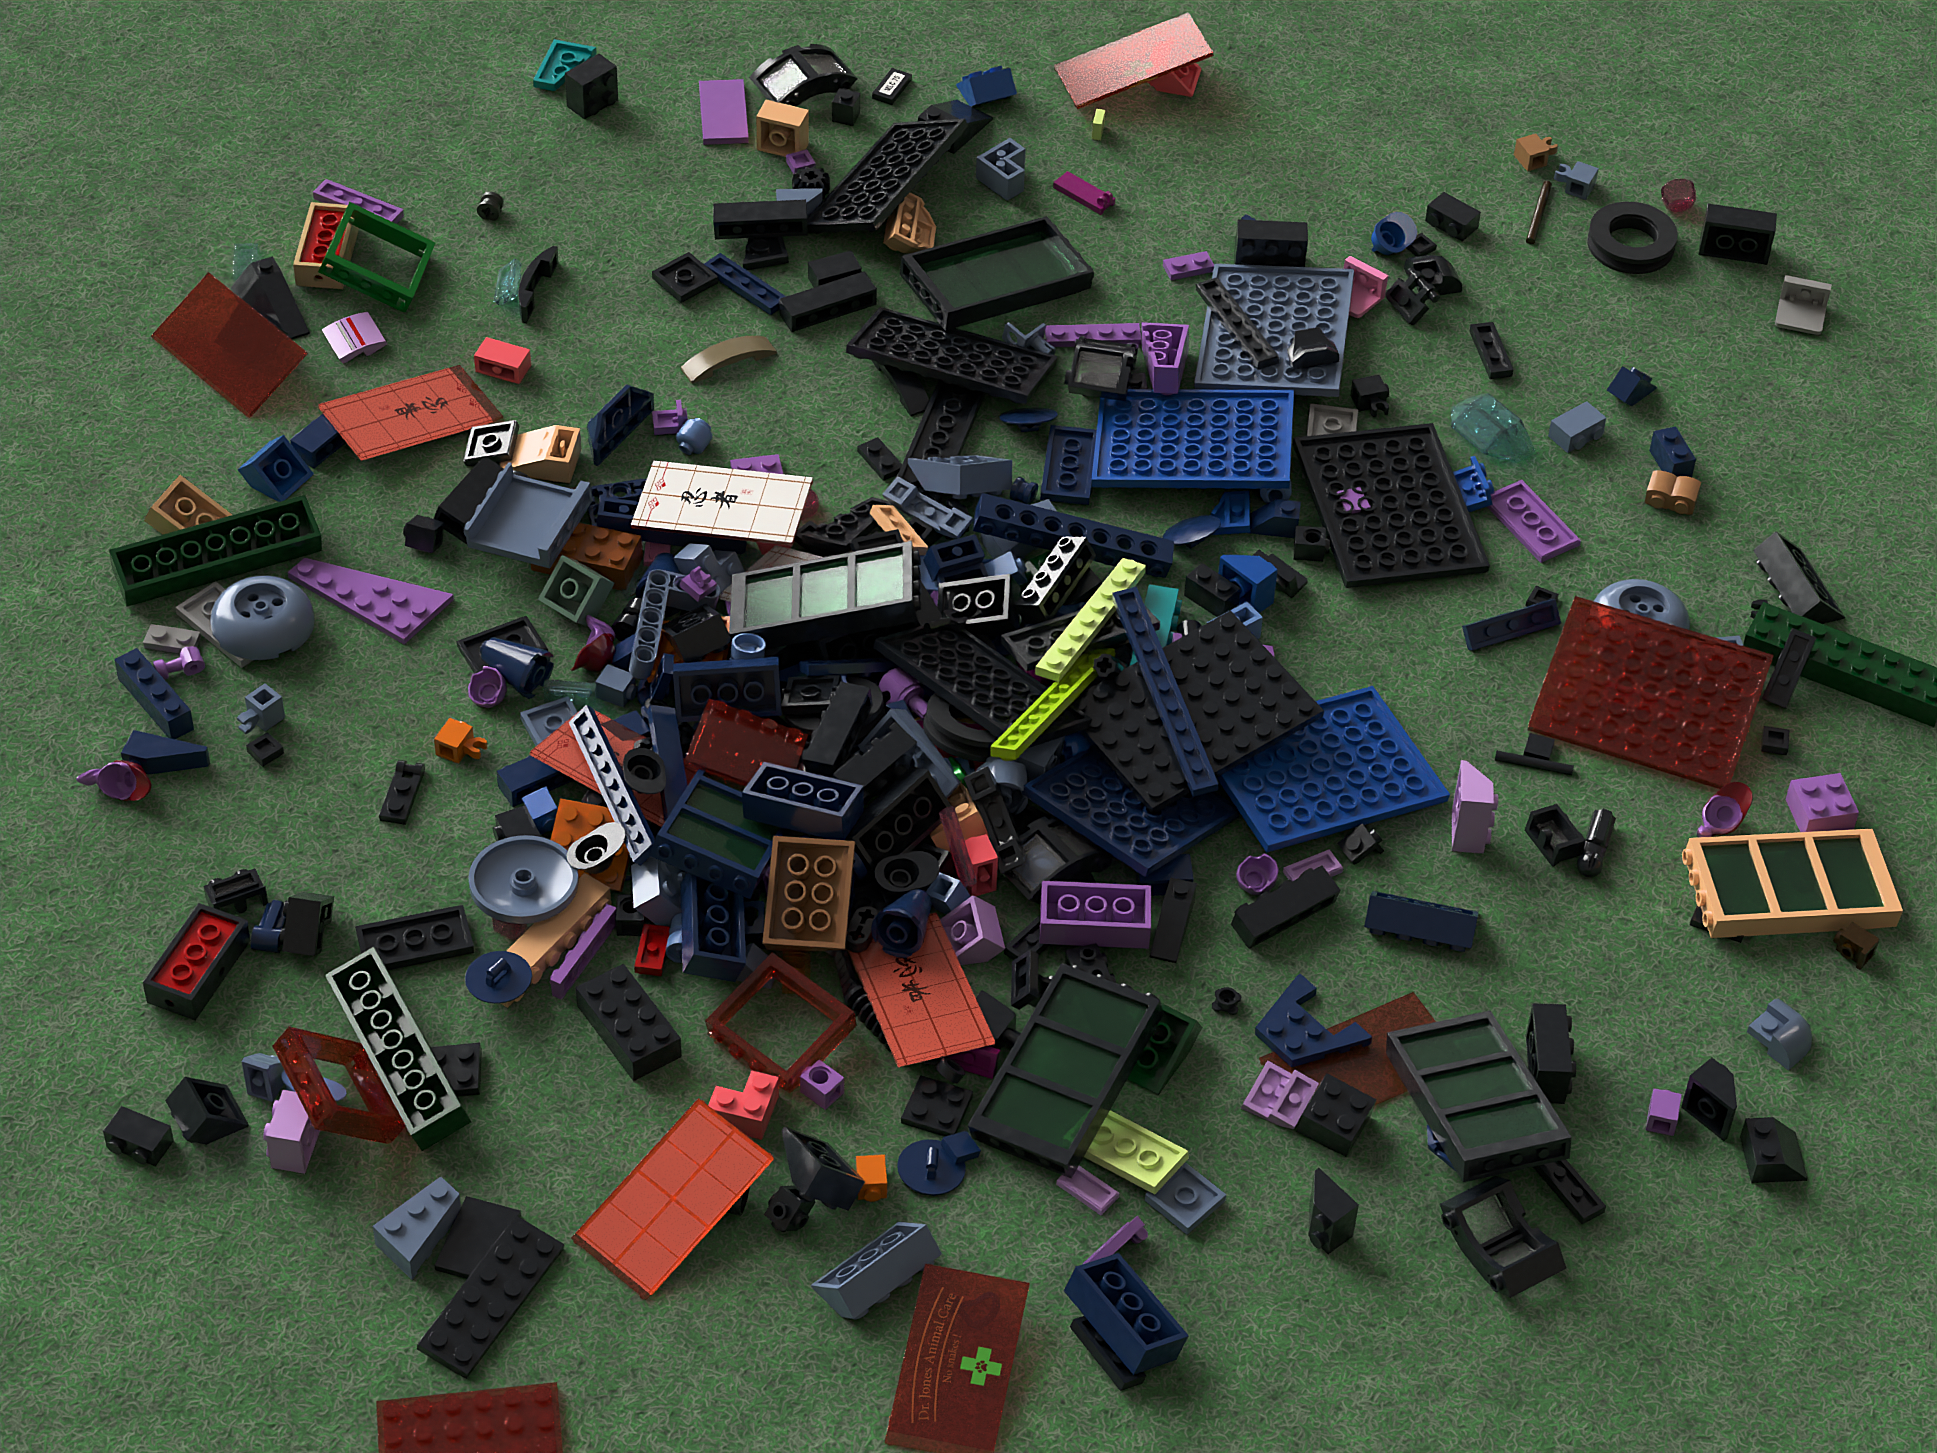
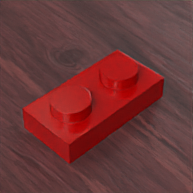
(652, 950)

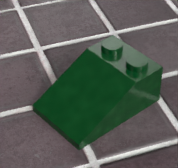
(1165, 1050)

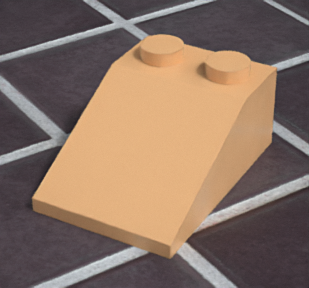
(183, 507)

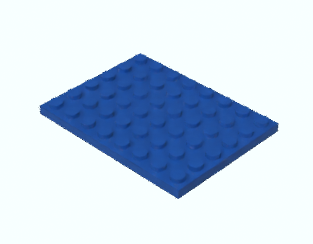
(1195, 439)
(1333, 775)

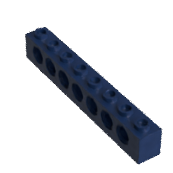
(1046, 527)

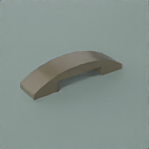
(726, 353)

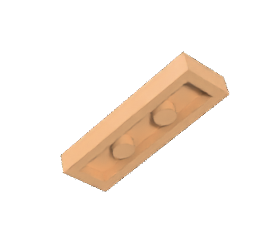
(890, 519)

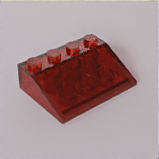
(737, 743)

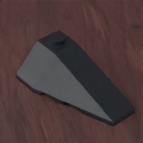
(269, 294)

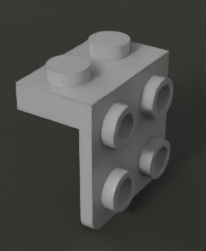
(1802, 305)

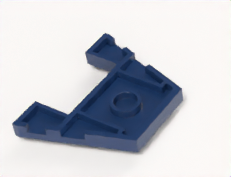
(1300, 1037)

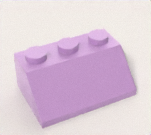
(1472, 810)

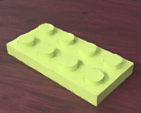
(1135, 1153)

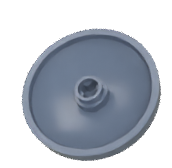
(523, 879)

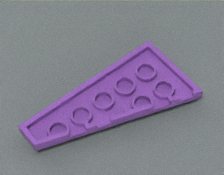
(382, 602)

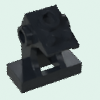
(1026, 982)

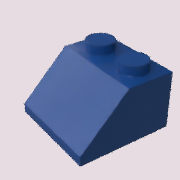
(276, 470)
(1253, 576)

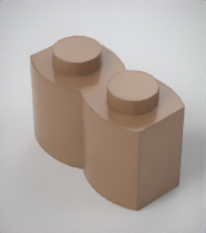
(1673, 492)

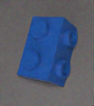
(1473, 485)

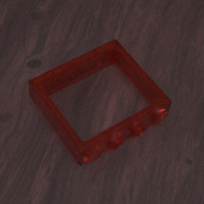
(775, 967)
(297, 1052)

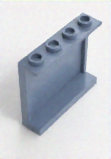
(527, 518)

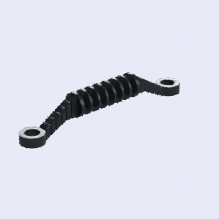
(857, 999)

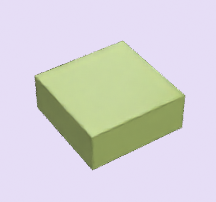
(1098, 124)

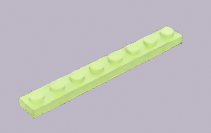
(1088, 621)

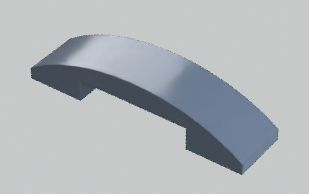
(913, 503)

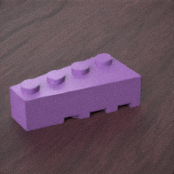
(1165, 355)

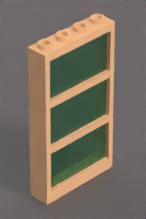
(1791, 883)

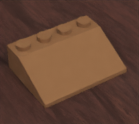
(808, 894)

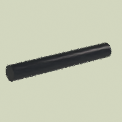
(1534, 762)

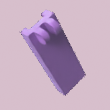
(1131, 1230)

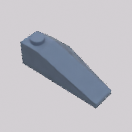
(925, 754)

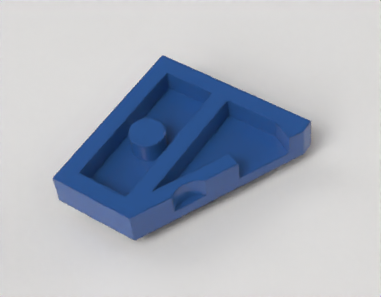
(1233, 513)

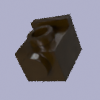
(1856, 944)

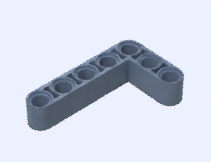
(660, 591)

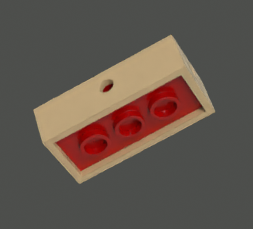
(315, 240)

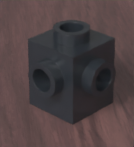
(788, 1209)

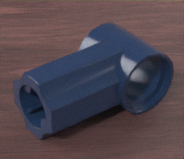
(267, 935)

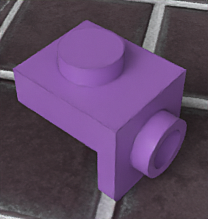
(669, 420)

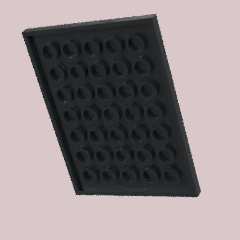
(1416, 512)
(1234, 697)

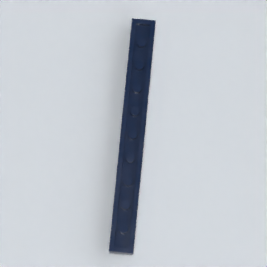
(1165, 692)

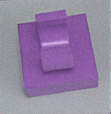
(698, 584)

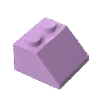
(974, 931)

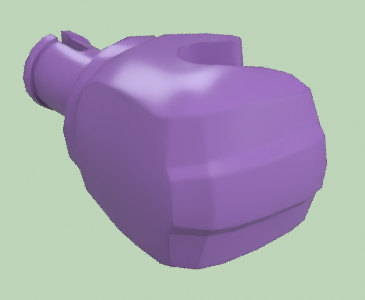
(904, 687)

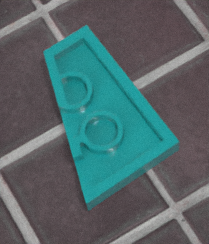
(559, 59)

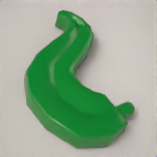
(958, 770)

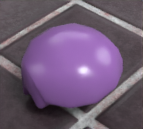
(487, 687)
(1257, 871)

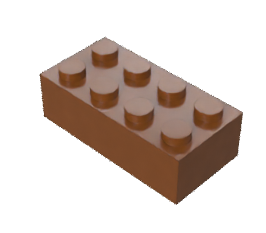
(604, 551)

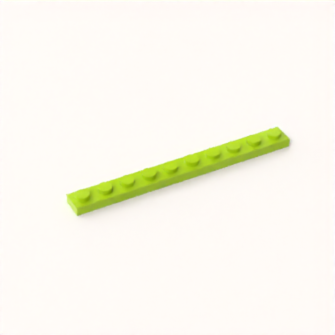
(1047, 707)

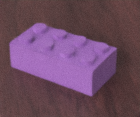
(1095, 914)

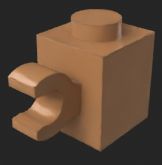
(1533, 151)

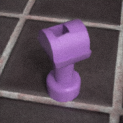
(189, 661)

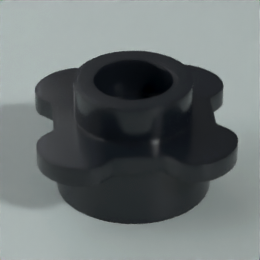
(1226, 994)

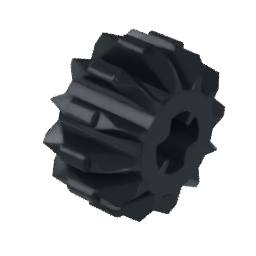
(811, 179)

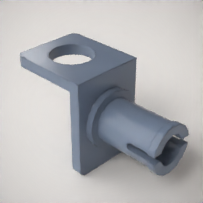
(1031, 340)

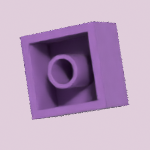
(1822, 804)

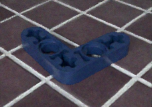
(609, 490)

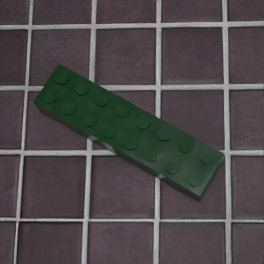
(215, 550)
(1851, 664)
(398, 1049)

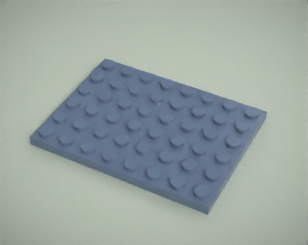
(1278, 305)

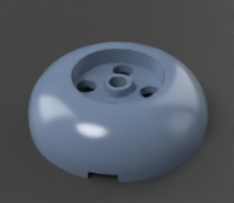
(1647, 600)
(277, 622)

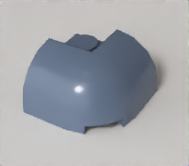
(1783, 1033)

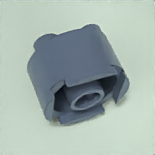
(1010, 779)

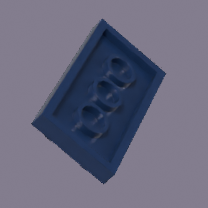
(1068, 465)

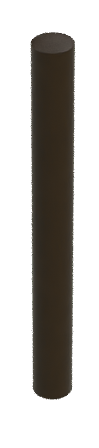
(1538, 214)

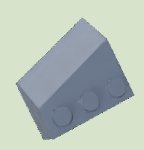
(963, 475)

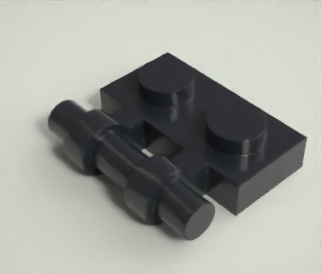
(1406, 301)

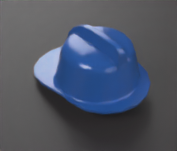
(1393, 233)

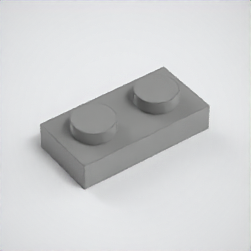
(170, 638)

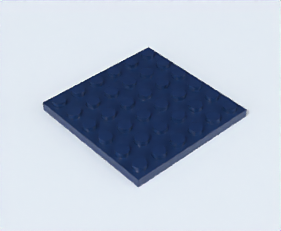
(1106, 811)

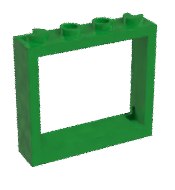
(365, 280)

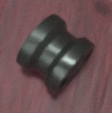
(490, 206)

